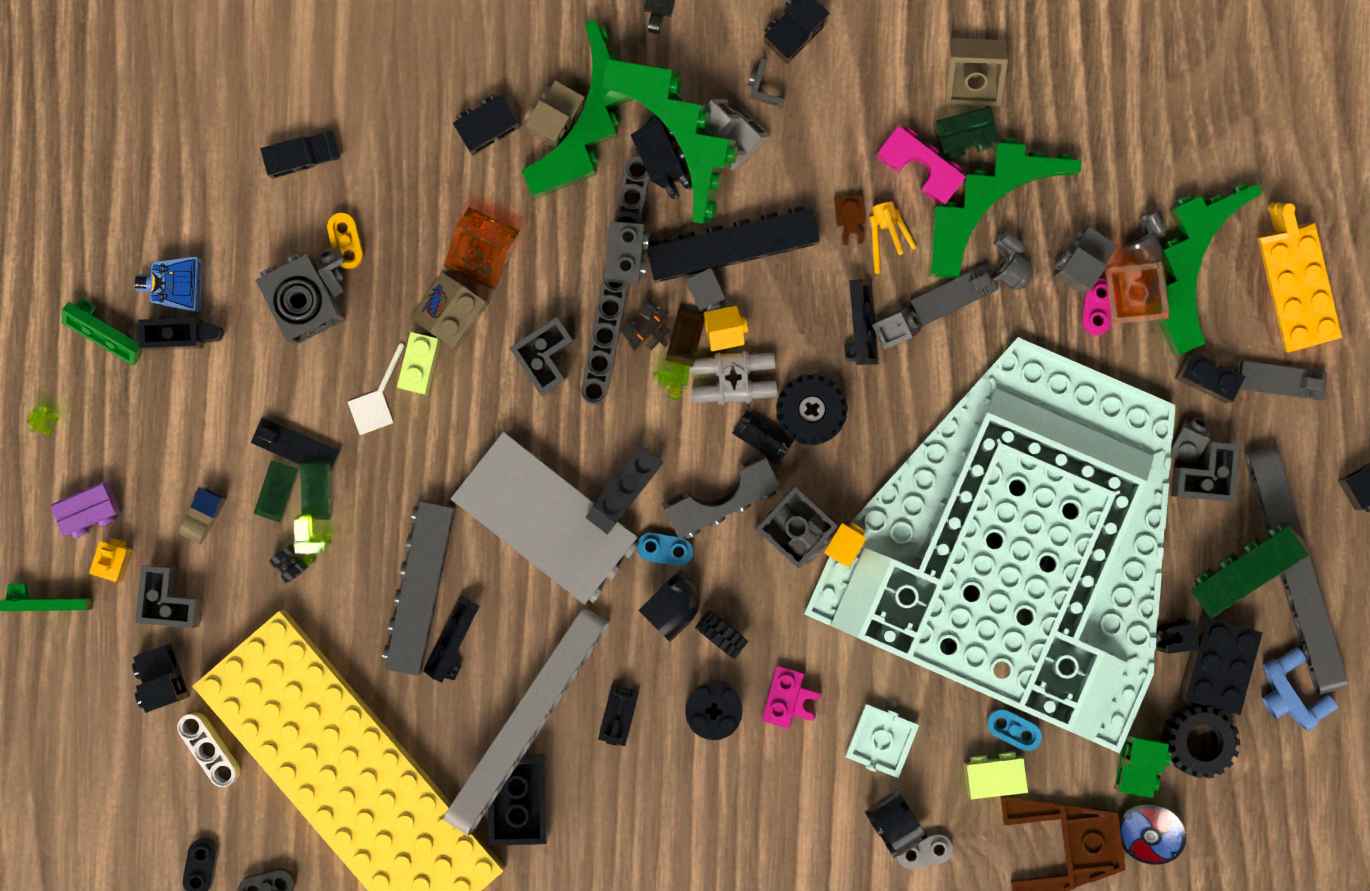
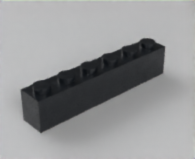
(732, 245)

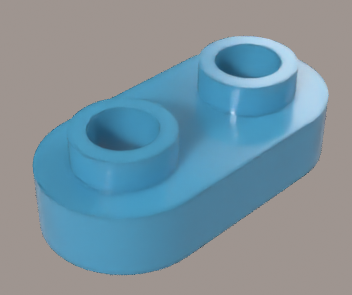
(664, 549)
(1013, 729)

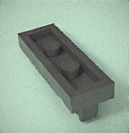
(954, 295)
(1283, 380)

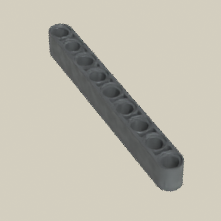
(610, 294)
(1300, 579)

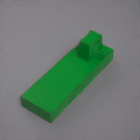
(82, 320)
(19, 600)

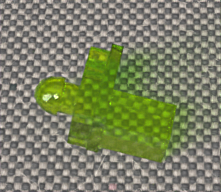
(674, 380)
(306, 542)

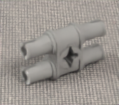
(744, 389)

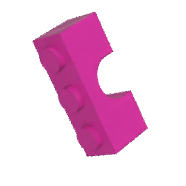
(905, 148)

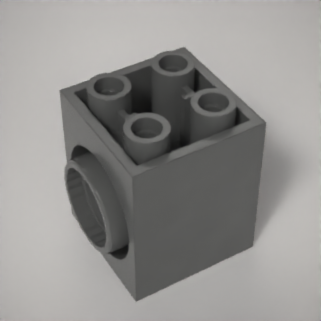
(285, 288)
(797, 528)

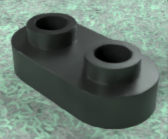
(268, 881)

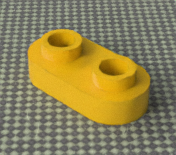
(346, 241)

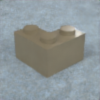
(554, 116)

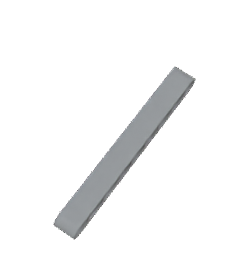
(526, 722)

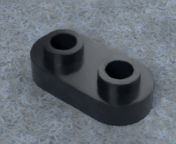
(199, 867)

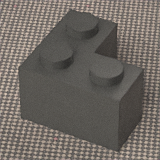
(1085, 261)
(535, 355)
(1216, 479)
(157, 600)

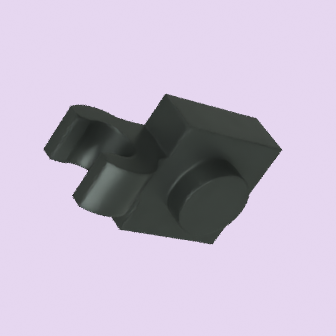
(658, 9)

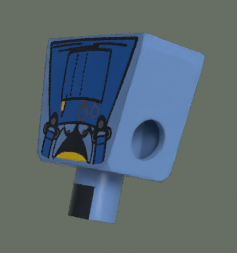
(174, 283)

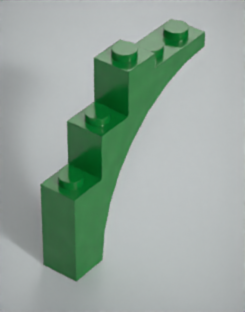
(686, 120)
(570, 159)
(1009, 171)
(1183, 261)

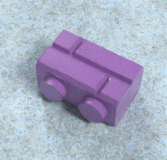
(85, 510)

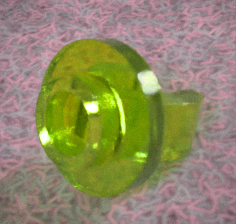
(37, 419)

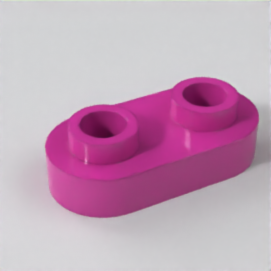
(1096, 306)

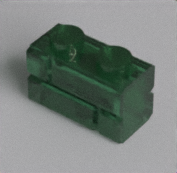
(966, 132)

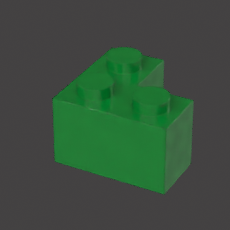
(1139, 764)

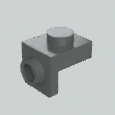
(1191, 440)

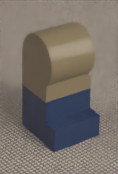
(202, 515)

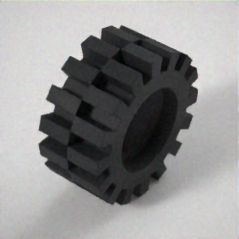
(721, 634)

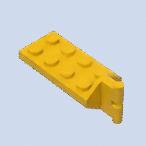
(1298, 281)

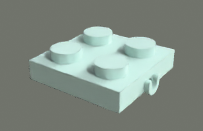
(881, 740)

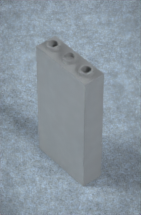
(543, 519)

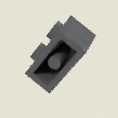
(624, 253)

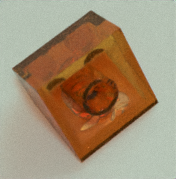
(481, 247)
(1137, 291)

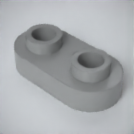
(925, 852)

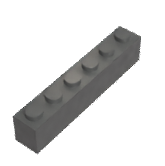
(419, 589)

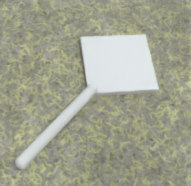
(371, 410)

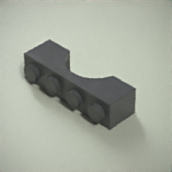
(753, 482)

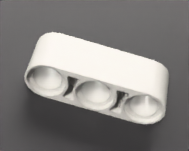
(195, 743)

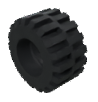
(1224, 744)

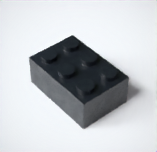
(1222, 666)
(521, 806)

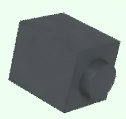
(705, 291)

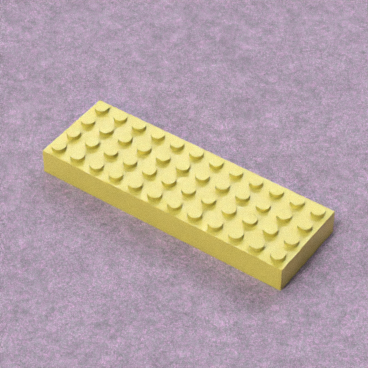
(342, 765)

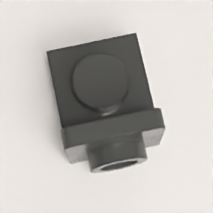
(327, 268)
(897, 327)

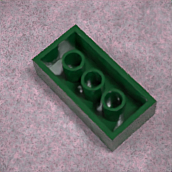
(1250, 569)

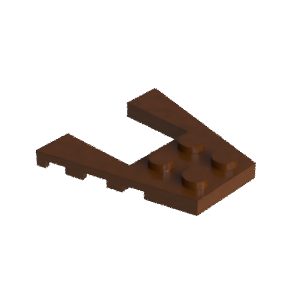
(1089, 839)

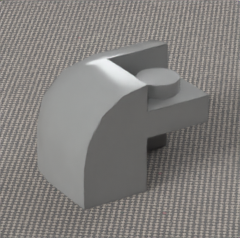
(738, 126)

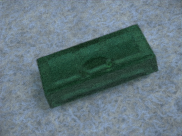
(316, 490)
(276, 491)

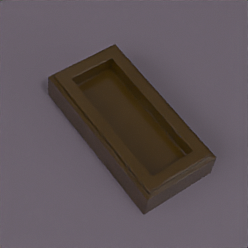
(685, 337)

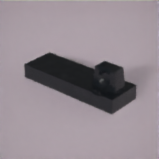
(864, 347)
(292, 444)
(441, 661)

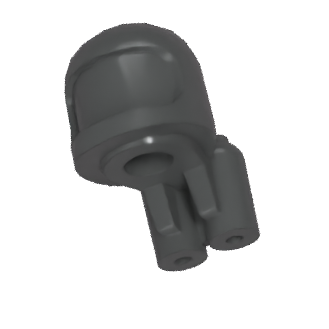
(1147, 245)
(1012, 268)

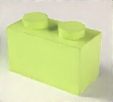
(419, 363)
(995, 776)

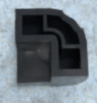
(672, 606)

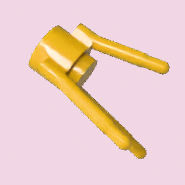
(887, 217)

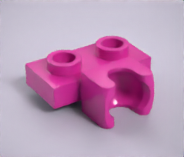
(788, 698)

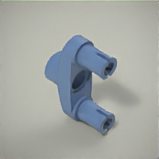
(1284, 698)

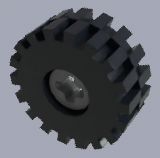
(811, 429)

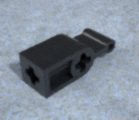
(299, 154)

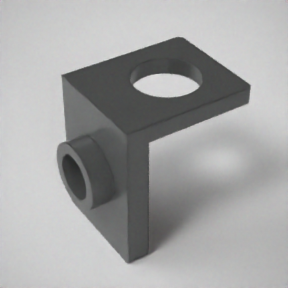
(755, 80)

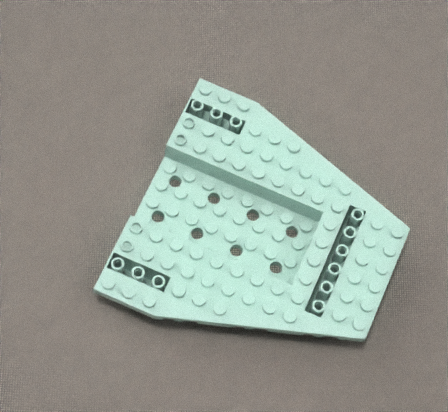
(926, 532)

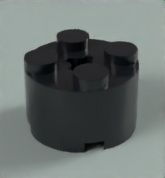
(725, 722)
(896, 824)

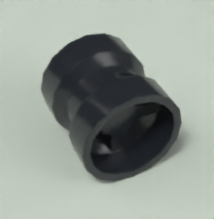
(293, 568)

